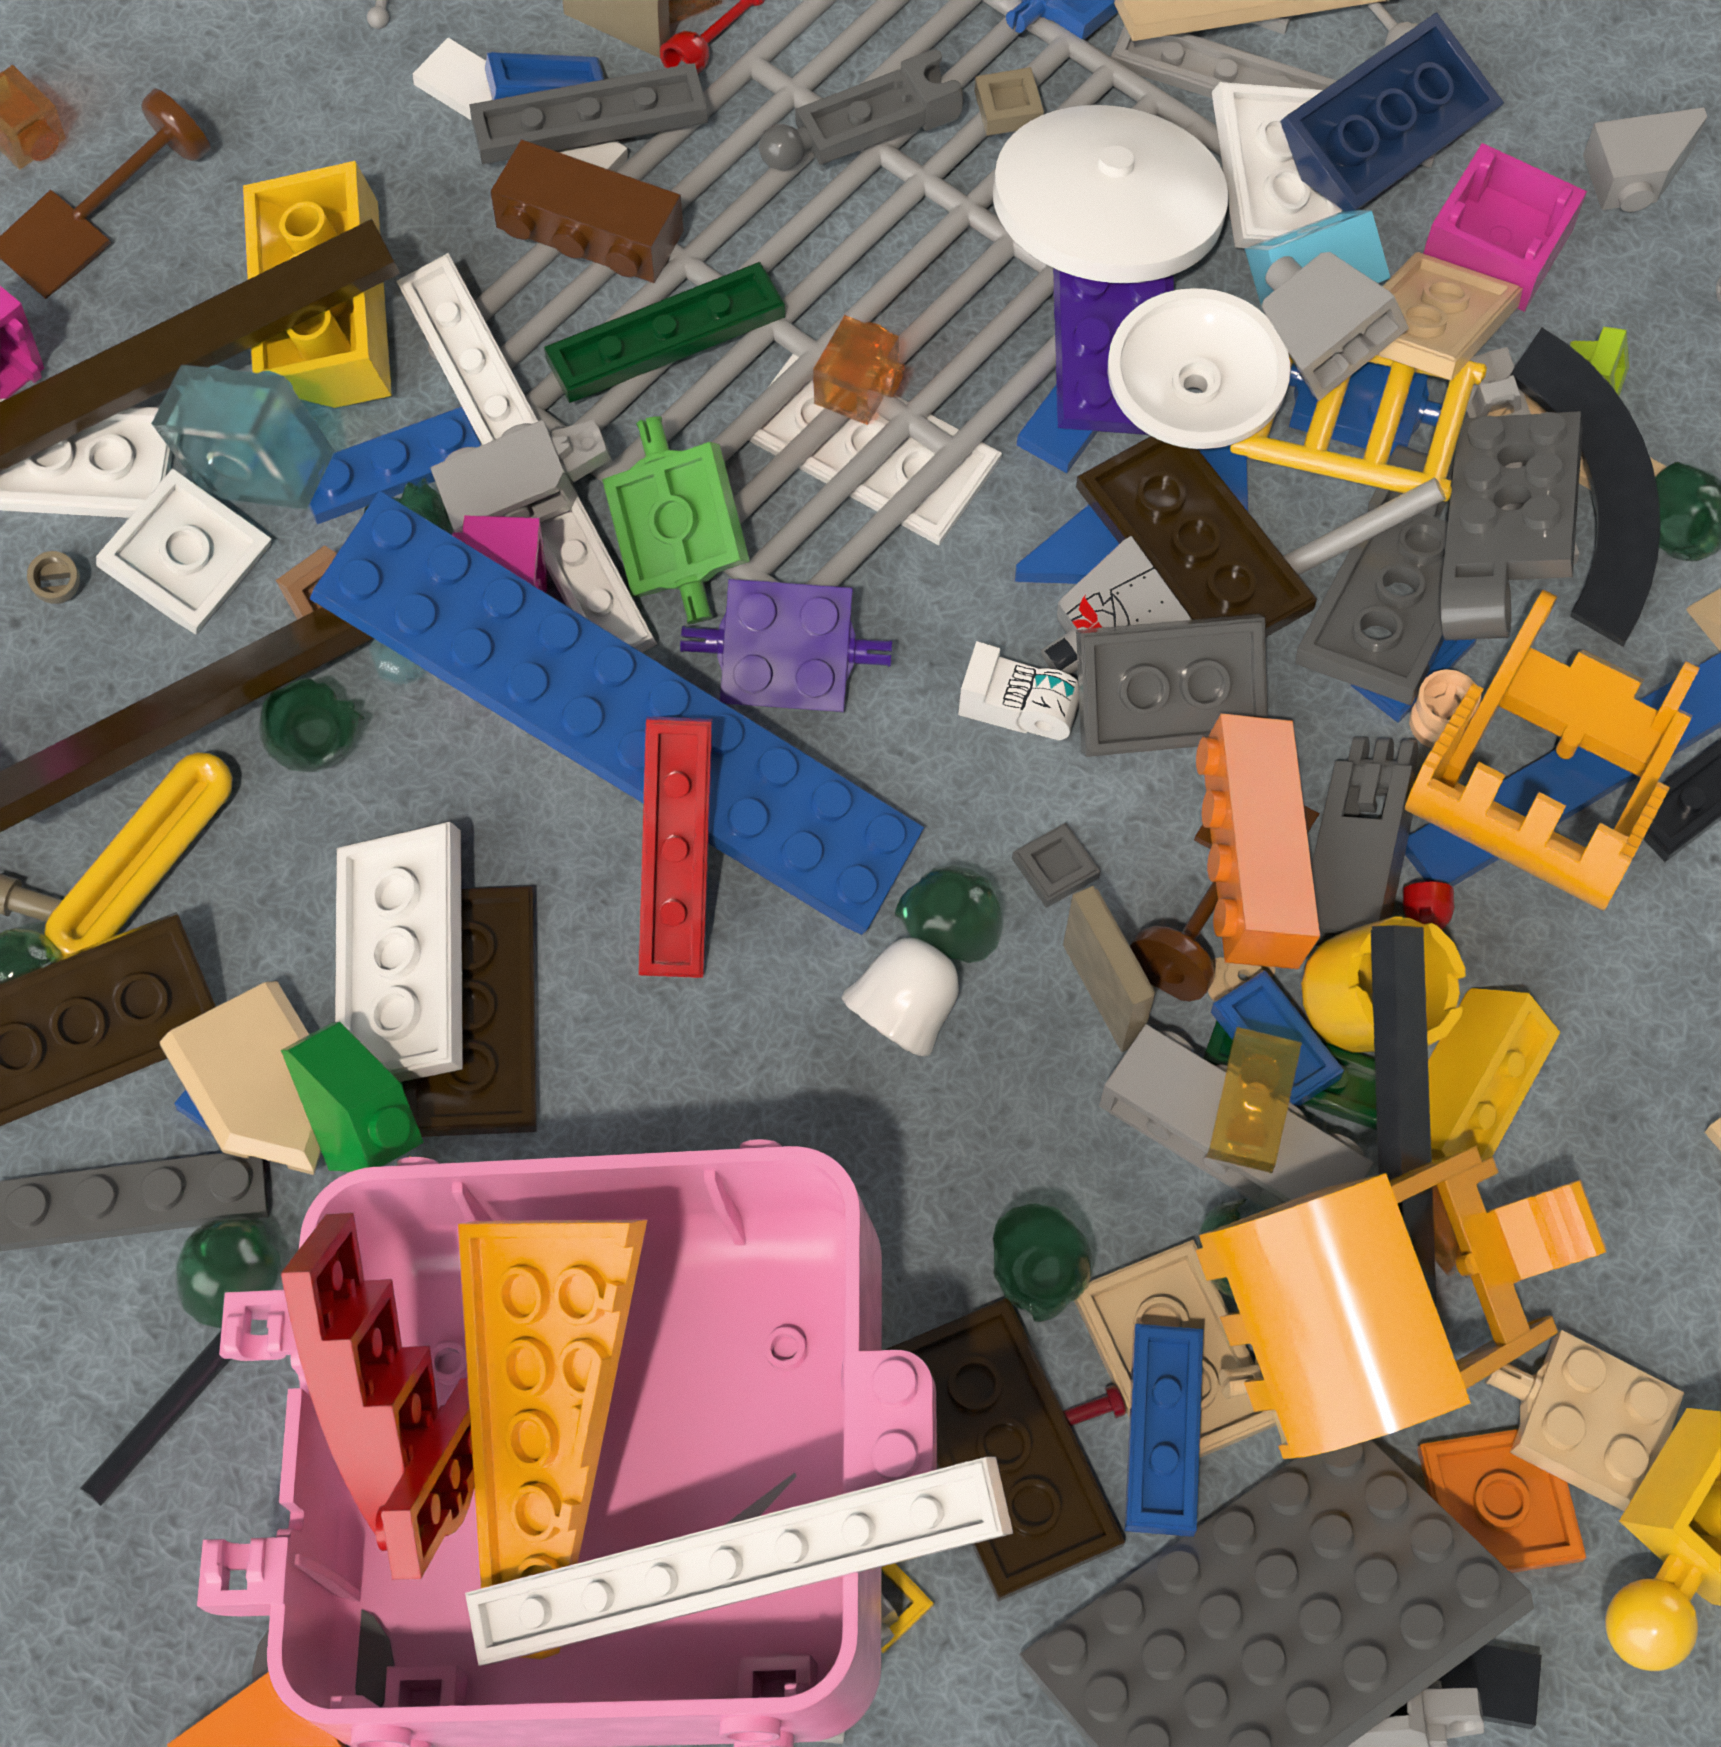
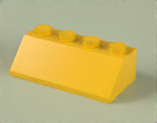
(344, 350)

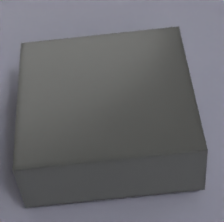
(1056, 865)

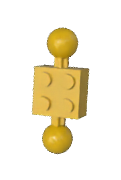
(1680, 1522)

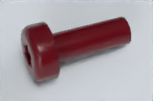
(1111, 1402)

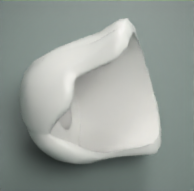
(906, 994)

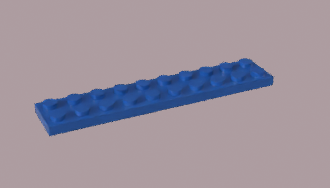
(592, 701)

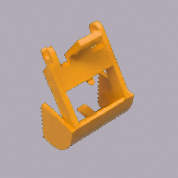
(1587, 708)
(1347, 1314)

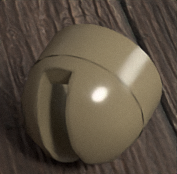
(53, 566)

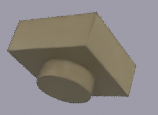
(1007, 100)

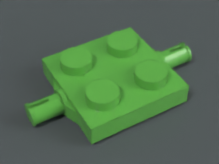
(675, 519)

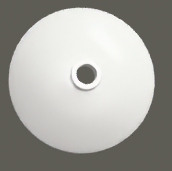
(1201, 343)

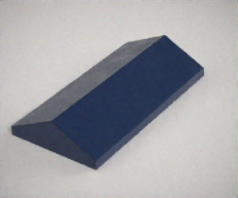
(1388, 115)

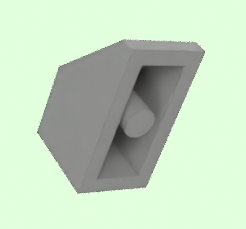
(1639, 156)

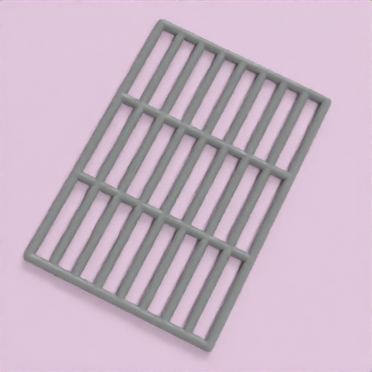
(919, 182)

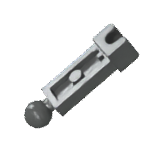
(866, 114)

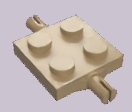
(1590, 1418)

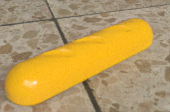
(140, 853)

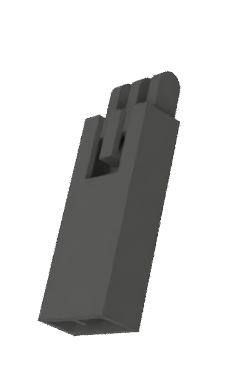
(1357, 857)

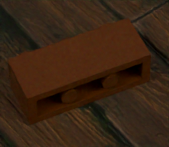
(587, 211)

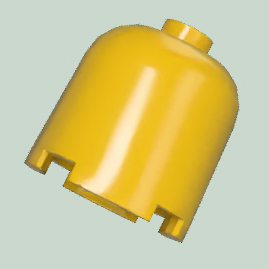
(1340, 990)

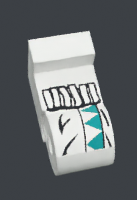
(1018, 695)

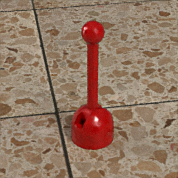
(694, 48)
(1429, 903)

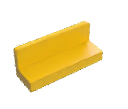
(1485, 1069)

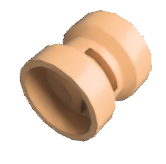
(1439, 695)

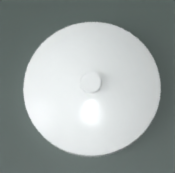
(1110, 193)

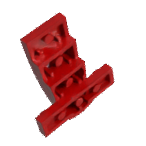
(378, 1400)

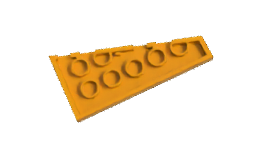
(542, 1363)

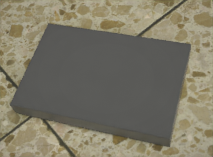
(1167, 681)

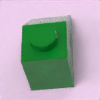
(350, 1100)

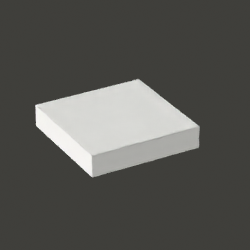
(183, 551)

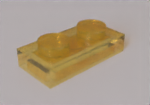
(1254, 1100)

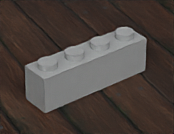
(1175, 1101)

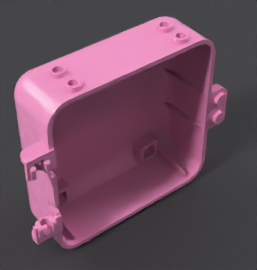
(734, 1370)

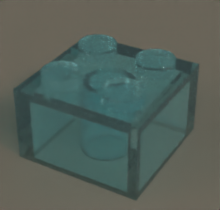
(244, 436)

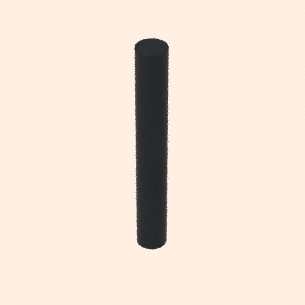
(155, 1423)

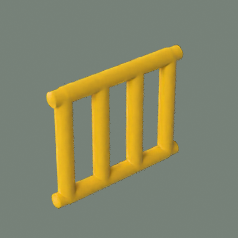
(1373, 467)

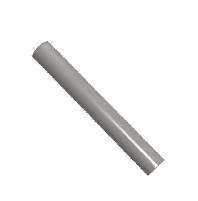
(1366, 526)

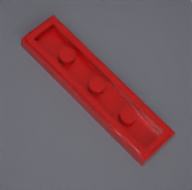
(675, 846)

